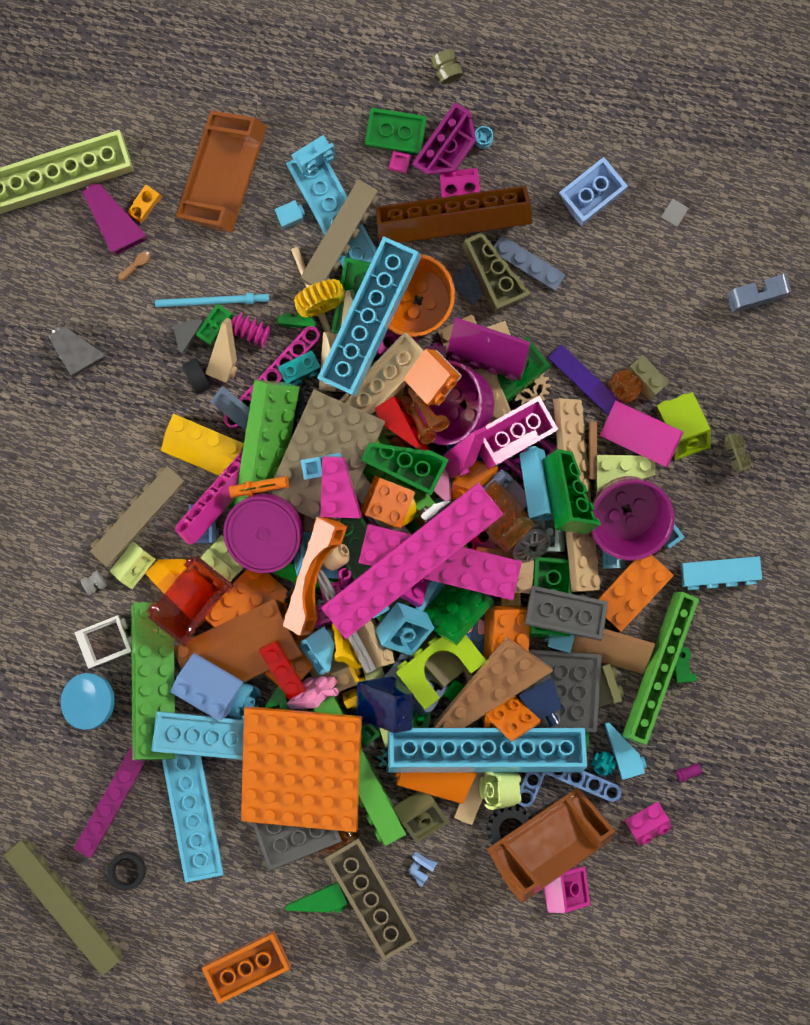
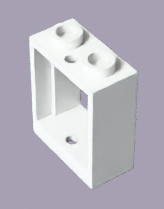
(87, 650)

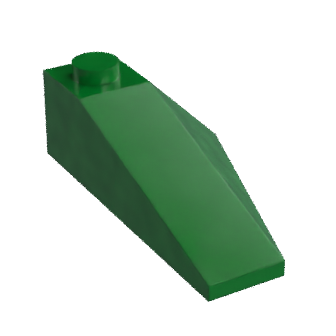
(412, 466)

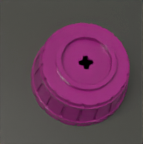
(480, 397)
(636, 532)

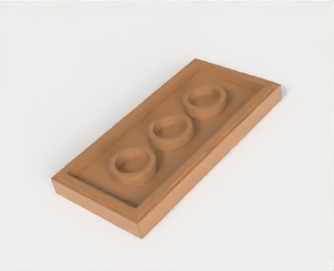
(617, 650)

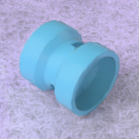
(485, 134)

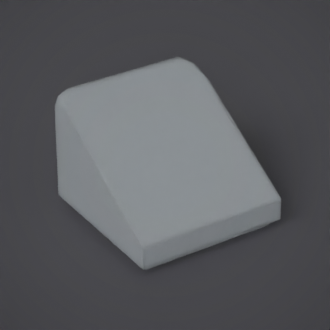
(674, 212)

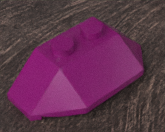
(448, 143)

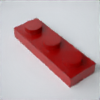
(282, 669)

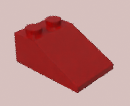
(399, 421)

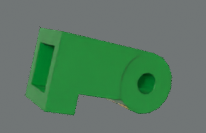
(682, 667)

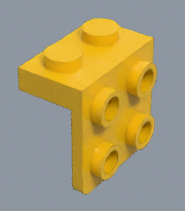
(350, 696)

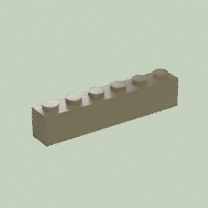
(340, 234)
(137, 517)

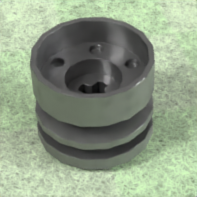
(532, 544)

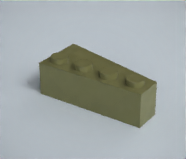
(496, 279)

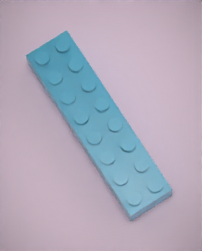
(369, 316)

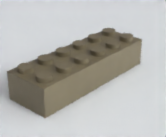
(371, 898)

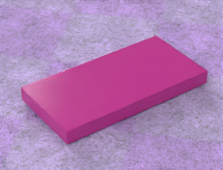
(641, 433)

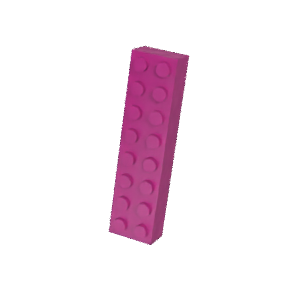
(463, 569)

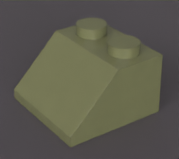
(420, 815)

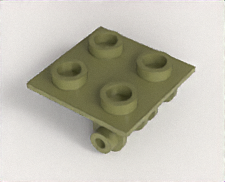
(737, 443)

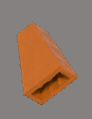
(446, 785)

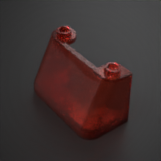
(188, 600)

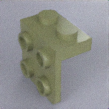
(609, 691)

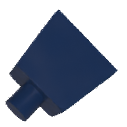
(543, 701)

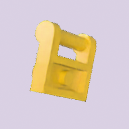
(344, 650)

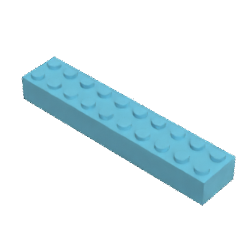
(487, 750)

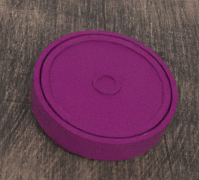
(263, 533)

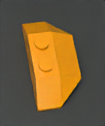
(165, 572)

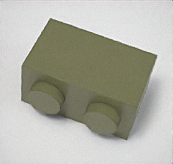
(651, 379)

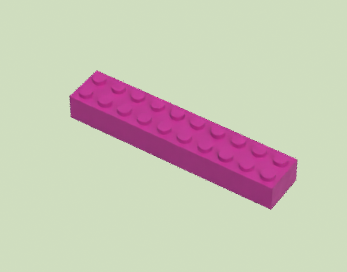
(412, 560)

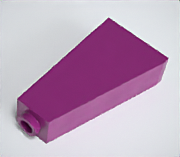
(115, 224)

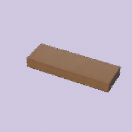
(592, 451)

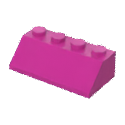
(516, 432)

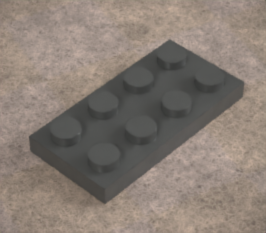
(566, 613)

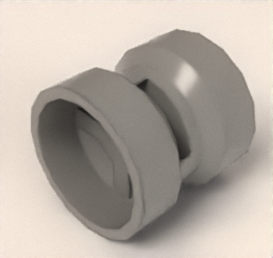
(93, 583)

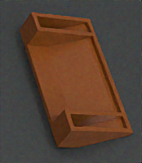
(221, 170)
(237, 642)
(550, 844)

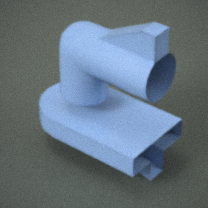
(414, 868)

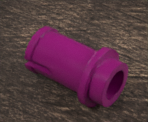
(688, 772)

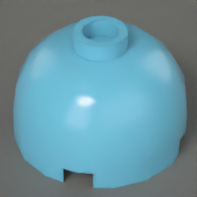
(247, 697)

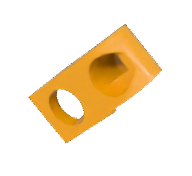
(144, 204)

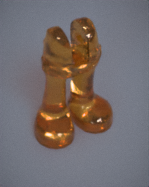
(435, 423)

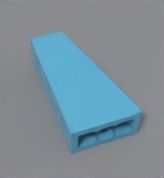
(536, 484)

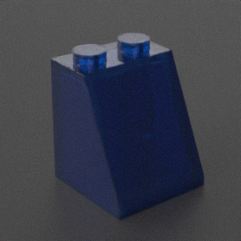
(385, 704)

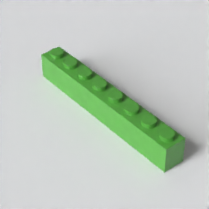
(660, 668)

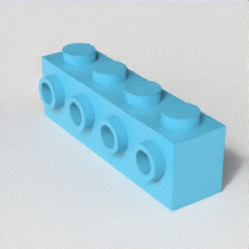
(721, 571)

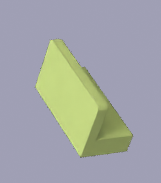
(132, 565)

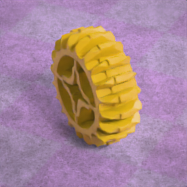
(319, 298)

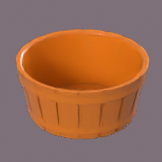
(438, 294)

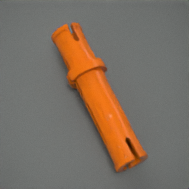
(237, 490)

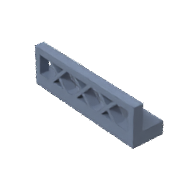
(232, 407)

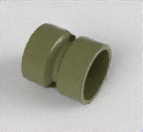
(446, 64)

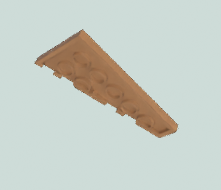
(499, 679)

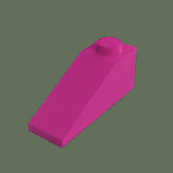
(464, 454)

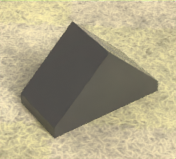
(185, 334)

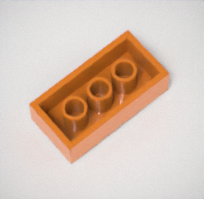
(634, 590)
(503, 623)
(246, 967)

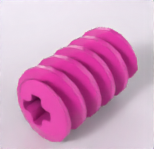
(250, 330)

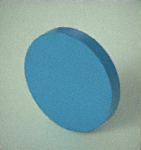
(87, 701)

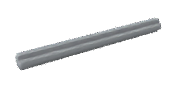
(354, 639)

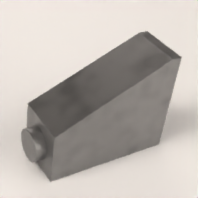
(75, 351)

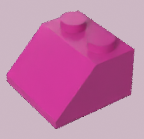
(568, 892)

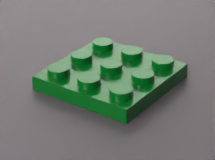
(456, 611)

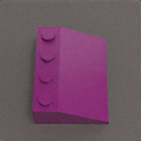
(488, 349)

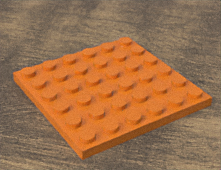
(301, 768)

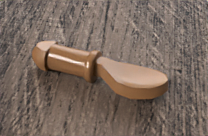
(141, 260)

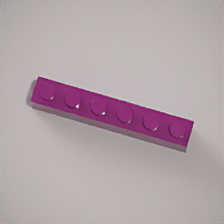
(109, 805)

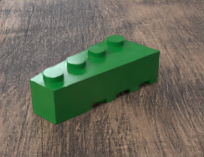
(568, 494)

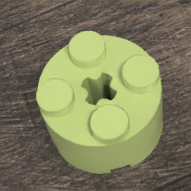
(500, 789)

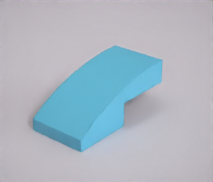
(313, 467)

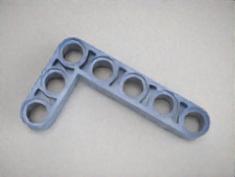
(583, 784)

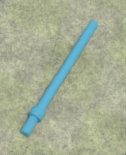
(249, 298)

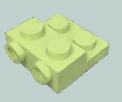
(221, 560)

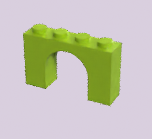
(413, 672)

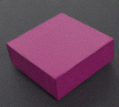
(399, 162)

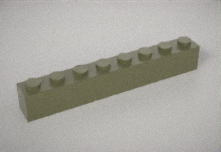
(63, 907)

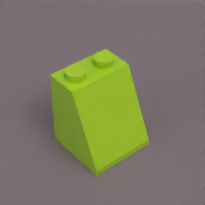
(688, 417)

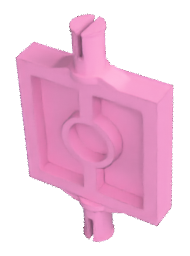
(316, 691)

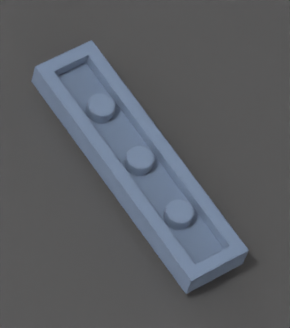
(529, 263)

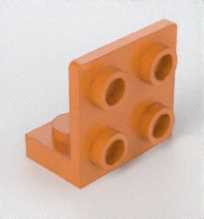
(387, 501)
(511, 719)

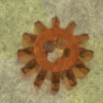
(625, 386)

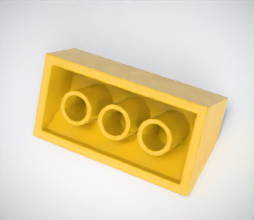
(199, 445)

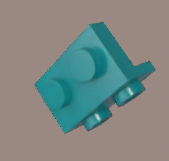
(300, 368)

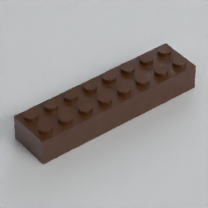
(454, 214)

